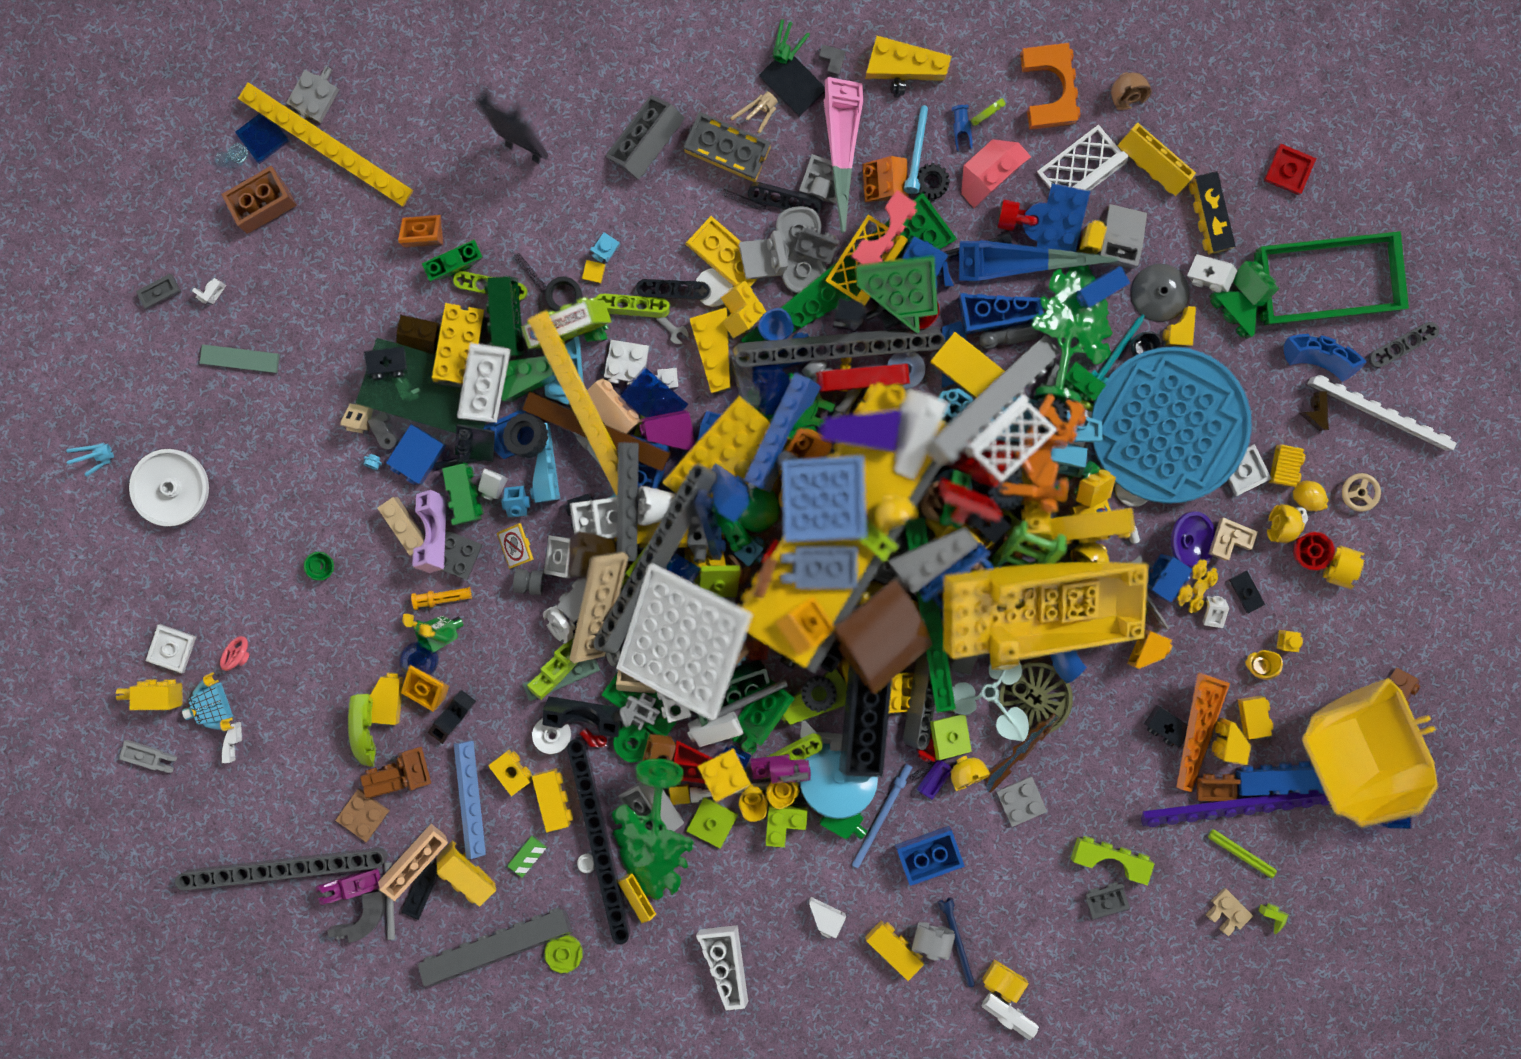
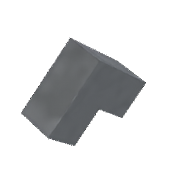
(834, 56)

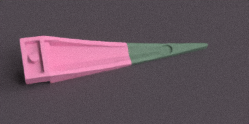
(843, 112)

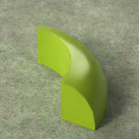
(359, 736)

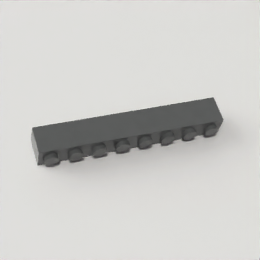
(494, 948)

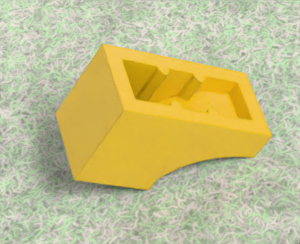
(1183, 331)

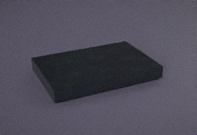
(793, 84)

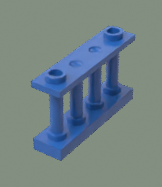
(962, 565)

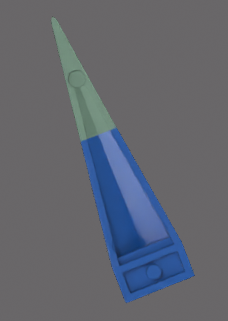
(991, 259)

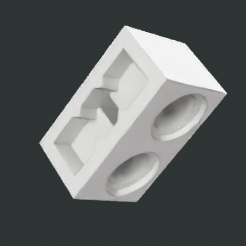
(666, 710)

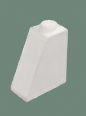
(715, 731)

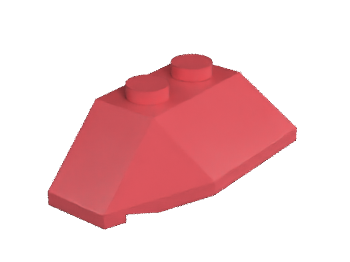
(990, 169)

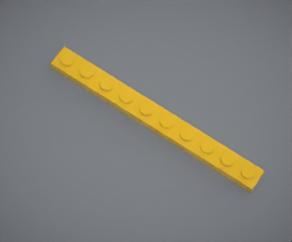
(325, 144)
(577, 395)

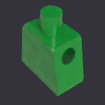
(846, 826)

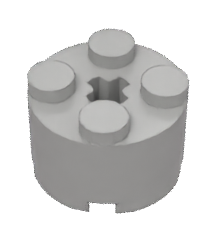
(933, 941)

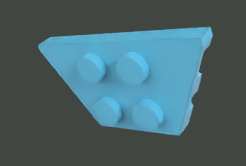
(554, 389)

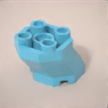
(957, 402)

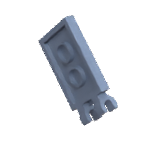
(823, 567)

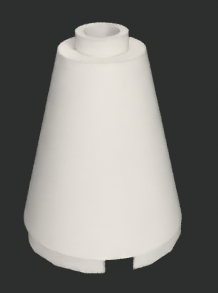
(652, 505)

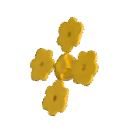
(1199, 587)

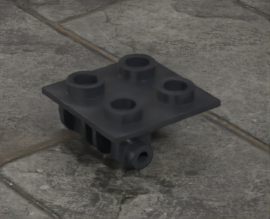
(474, 444)

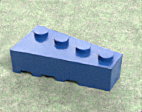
(988, 313)

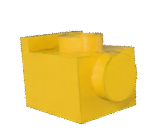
(1289, 641)

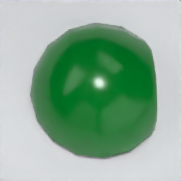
(761, 510)

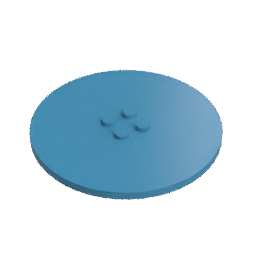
(1172, 425)

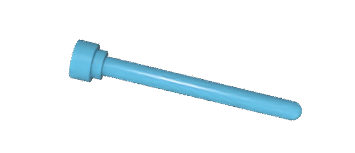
(912, 183)

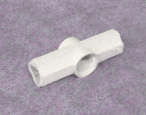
(1010, 1016)

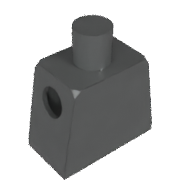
(697, 540)

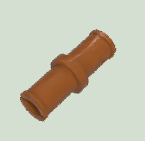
(764, 577)

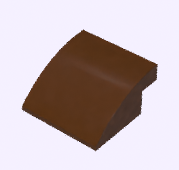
(882, 636)

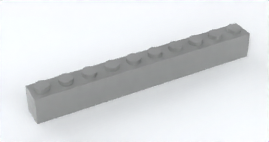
(991, 401)

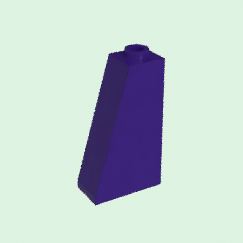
(866, 430)

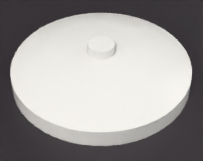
(169, 487)

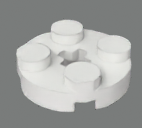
(558, 624)

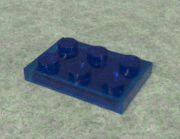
(651, 396)

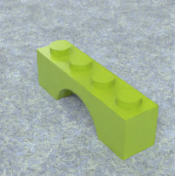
(1089, 853)

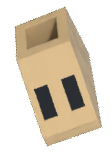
(357, 418)

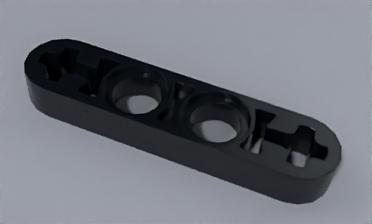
(785, 195)
(673, 289)

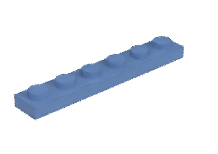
(469, 799)

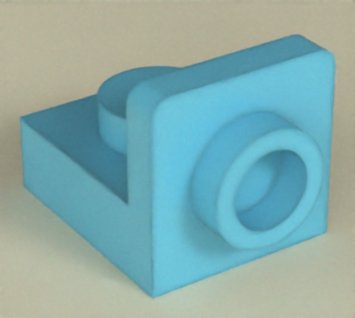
(604, 248)

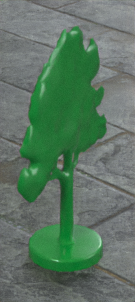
(1069, 320)
(654, 852)

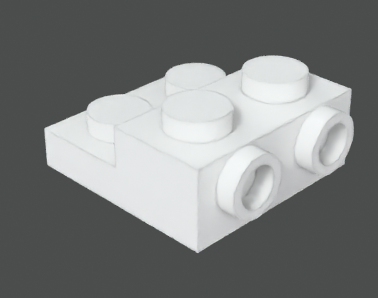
(625, 361)

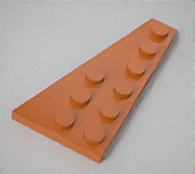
(1205, 709)

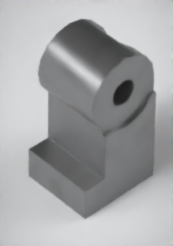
(383, 432)

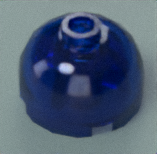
(418, 657)

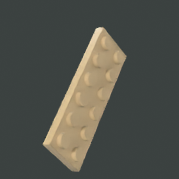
(599, 597)

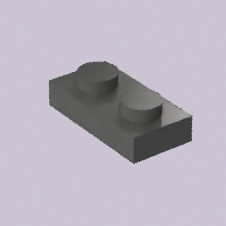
(158, 291)

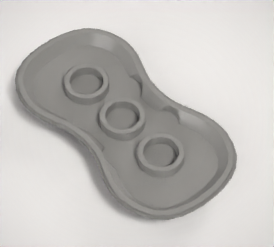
(800, 268)

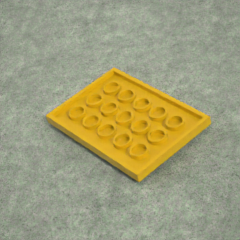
(728, 442)

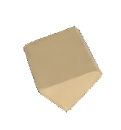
(628, 683)

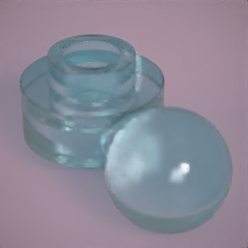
(236, 153)

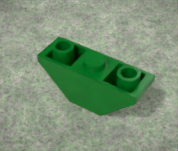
(453, 261)
(1236, 310)

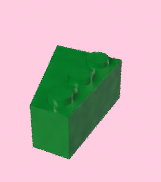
(525, 376)

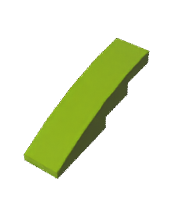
(553, 671)

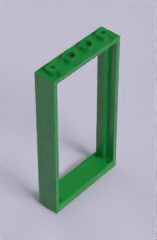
(1397, 273)

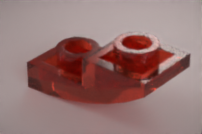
(757, 650)

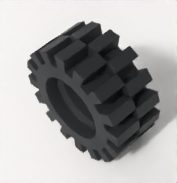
(942, 176)
(819, 705)

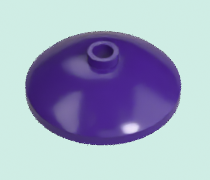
(1192, 538)

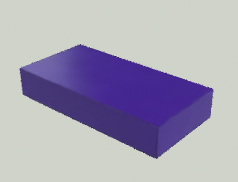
(935, 779)

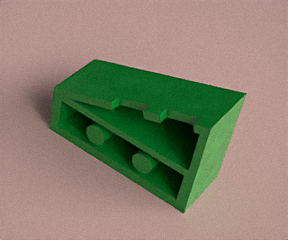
(462, 494)

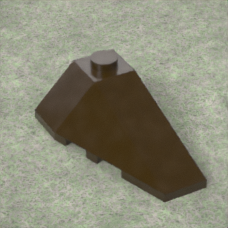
(584, 547)

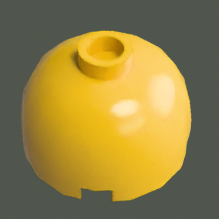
(894, 512)
(1286, 524)
(1089, 553)
(968, 772)

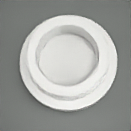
(586, 863)

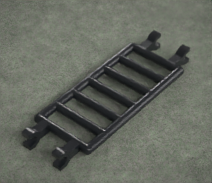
(511, 127)

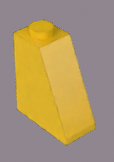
(387, 699)

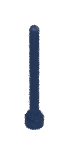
(947, 908)

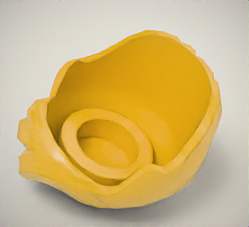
(1310, 496)
(1264, 664)
(782, 794)
(753, 804)

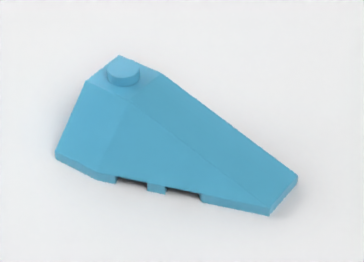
(545, 476)

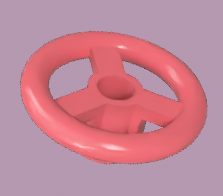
(237, 656)

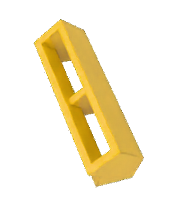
(634, 898)

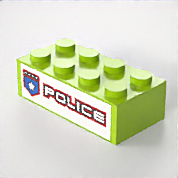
(573, 320)

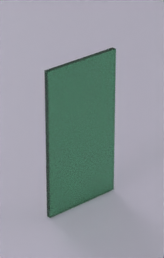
(415, 394)

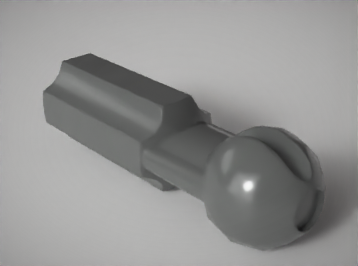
(1010, 335)

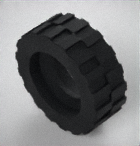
(515, 425)

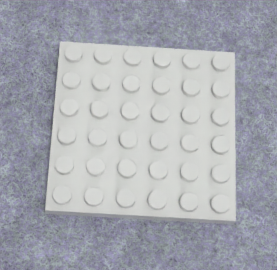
(683, 641)

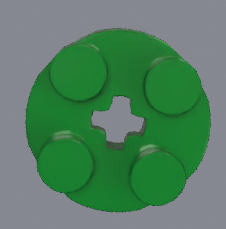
(624, 749)

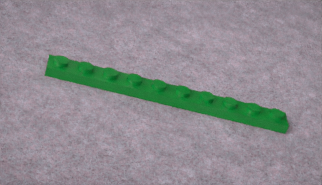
(931, 618)

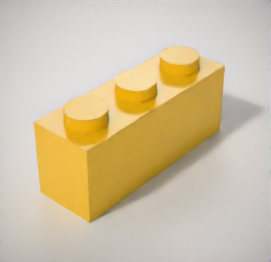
(552, 800)
(895, 949)

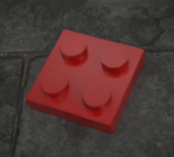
(1290, 169)

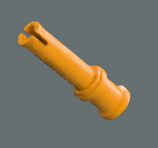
(431, 598)

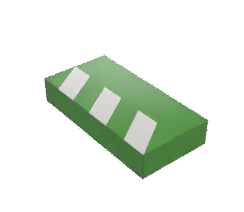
(527, 856)

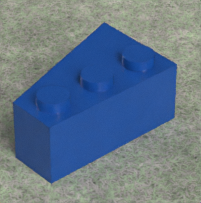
(729, 493)

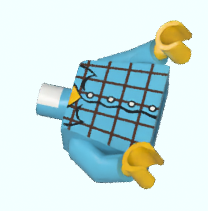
(209, 705)

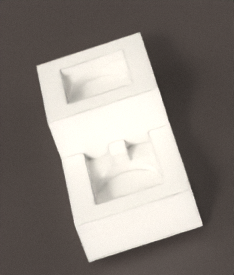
(232, 736)

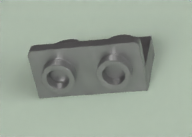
(816, 245)

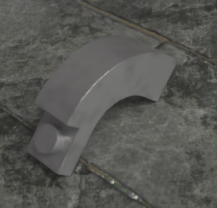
(373, 911)

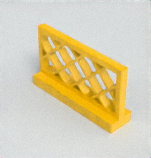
(899, 242)

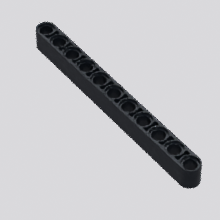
(599, 849)

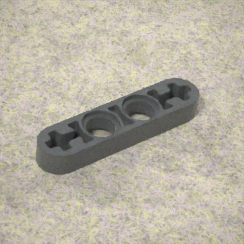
(1403, 345)

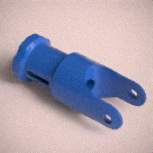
(961, 123)

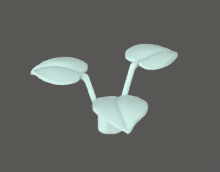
(1013, 723)

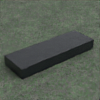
(420, 892)

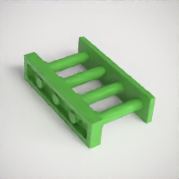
(1053, 551)

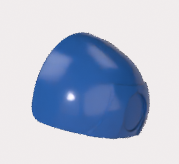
(775, 324)

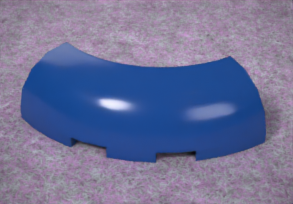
(1324, 353)
(1067, 665)

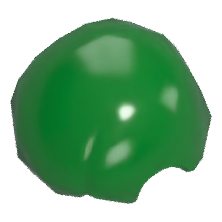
(313, 569)

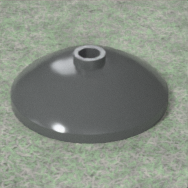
(1148, 297)

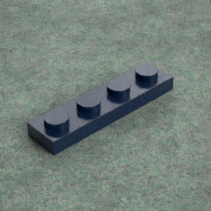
(709, 523)

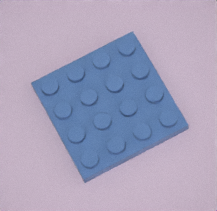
(824, 499)

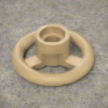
(1364, 496)

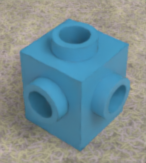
(515, 505)
(751, 557)

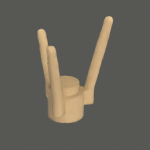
(764, 102)

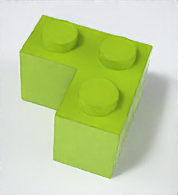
(780, 819)

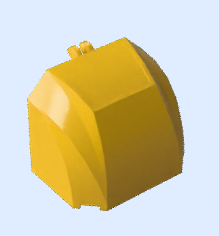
(1372, 755)

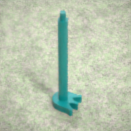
(1118, 350)

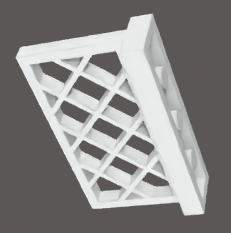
(1096, 175)
(998, 426)

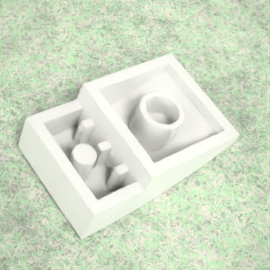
(596, 516)

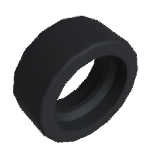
(556, 282)

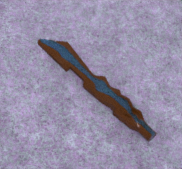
(1020, 752)

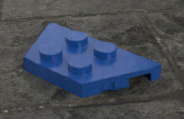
(524, 436)

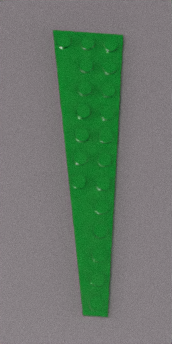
(822, 297)

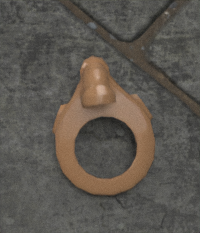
(747, 571)

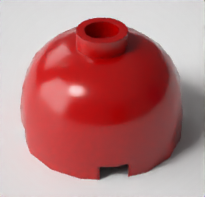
(1313, 550)

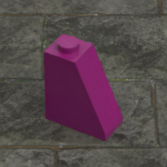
(669, 429)

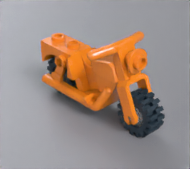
(1039, 466)

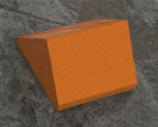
(421, 231)

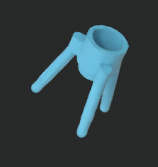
(101, 452)

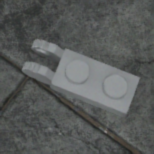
(146, 756)

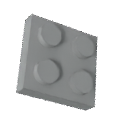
(1021, 801)

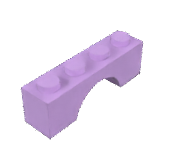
(432, 511)

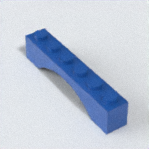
(796, 400)

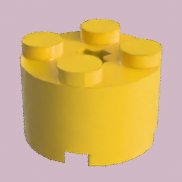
(1344, 567)

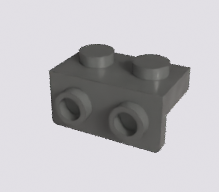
(1107, 901)

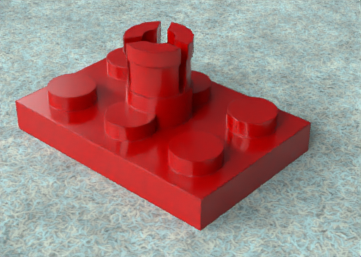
(967, 502)

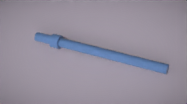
(899, 782)

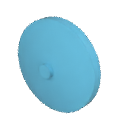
(833, 792)

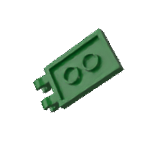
(761, 717)

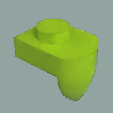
(1272, 911)

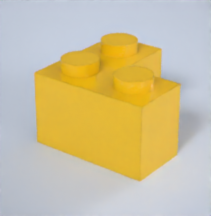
(744, 309)

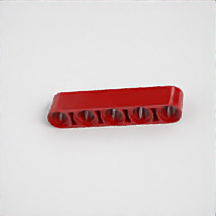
(862, 377)

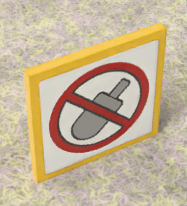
(515, 545)

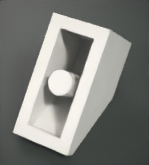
(491, 484)
(827, 918)

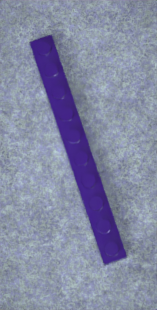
(1233, 807)

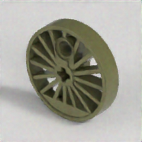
(1063, 707)

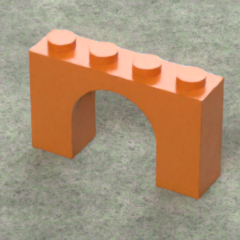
(1058, 60)

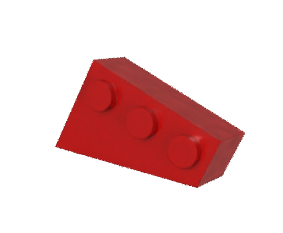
(689, 760)

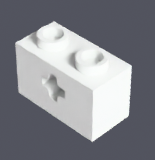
(1203, 269)

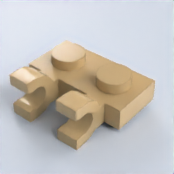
(1227, 904)

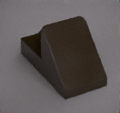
(1319, 416)

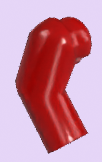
(595, 741)

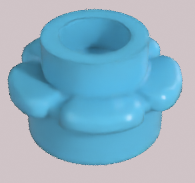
(372, 462)

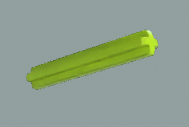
(1242, 853)

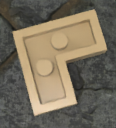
(1230, 534)

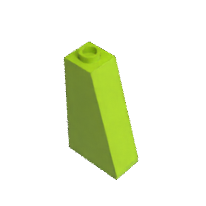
(798, 711)

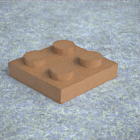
(362, 815)

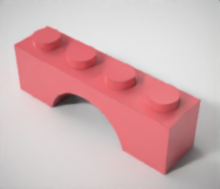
(898, 209)

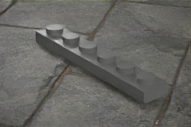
(627, 499)

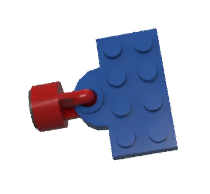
(1051, 223)

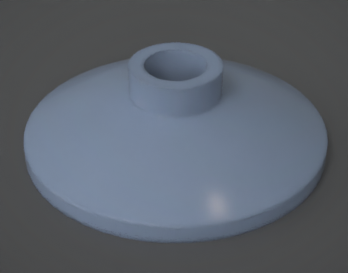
(915, 364)

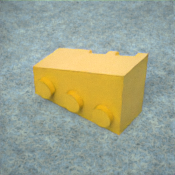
(464, 875)

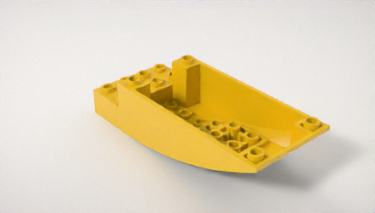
(1062, 608)

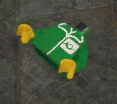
(435, 632)

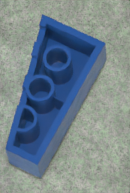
(1278, 779)

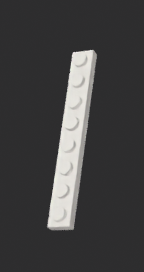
(1390, 416)

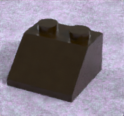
(418, 334)

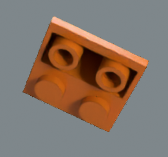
(884, 177)
(808, 445)

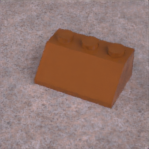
(258, 200)

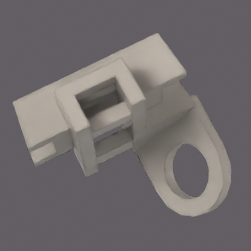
(630, 712)

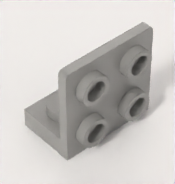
(764, 257)

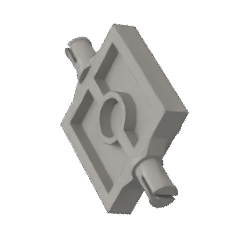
(313, 95)

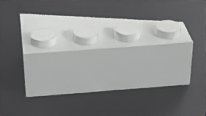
(724, 957)

